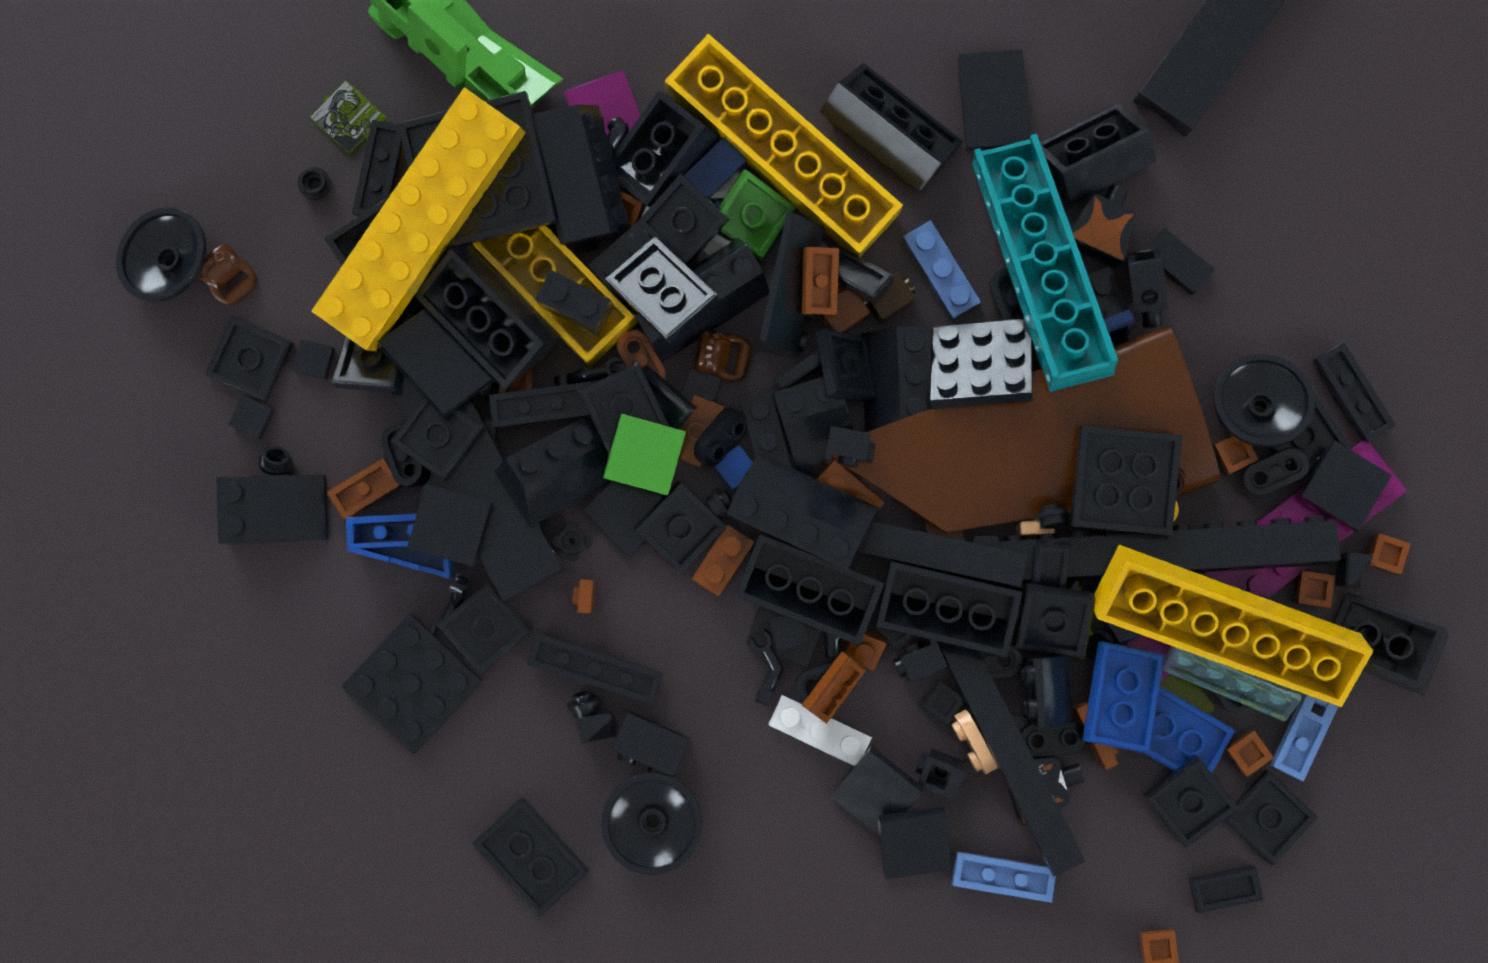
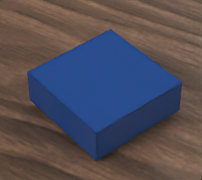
(734, 467)

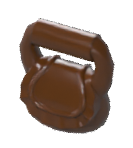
(220, 268)
(714, 353)

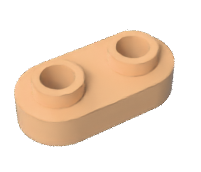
(967, 730)

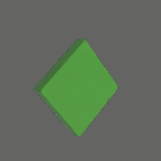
(754, 213)
(644, 454)

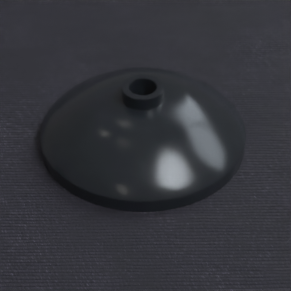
(161, 254)
(1268, 383)
(648, 847)

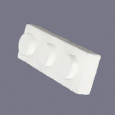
(831, 738)

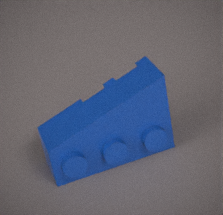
(387, 540)

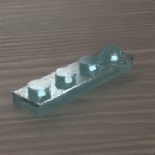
(1232, 683)

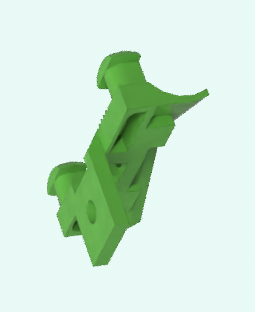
(464, 48)

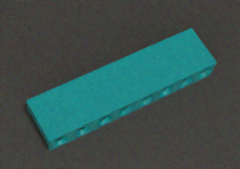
(1044, 264)

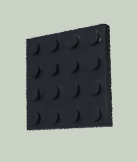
(519, 193)

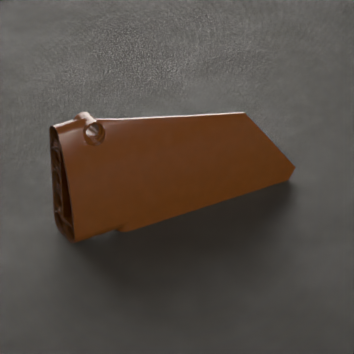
(1013, 458)

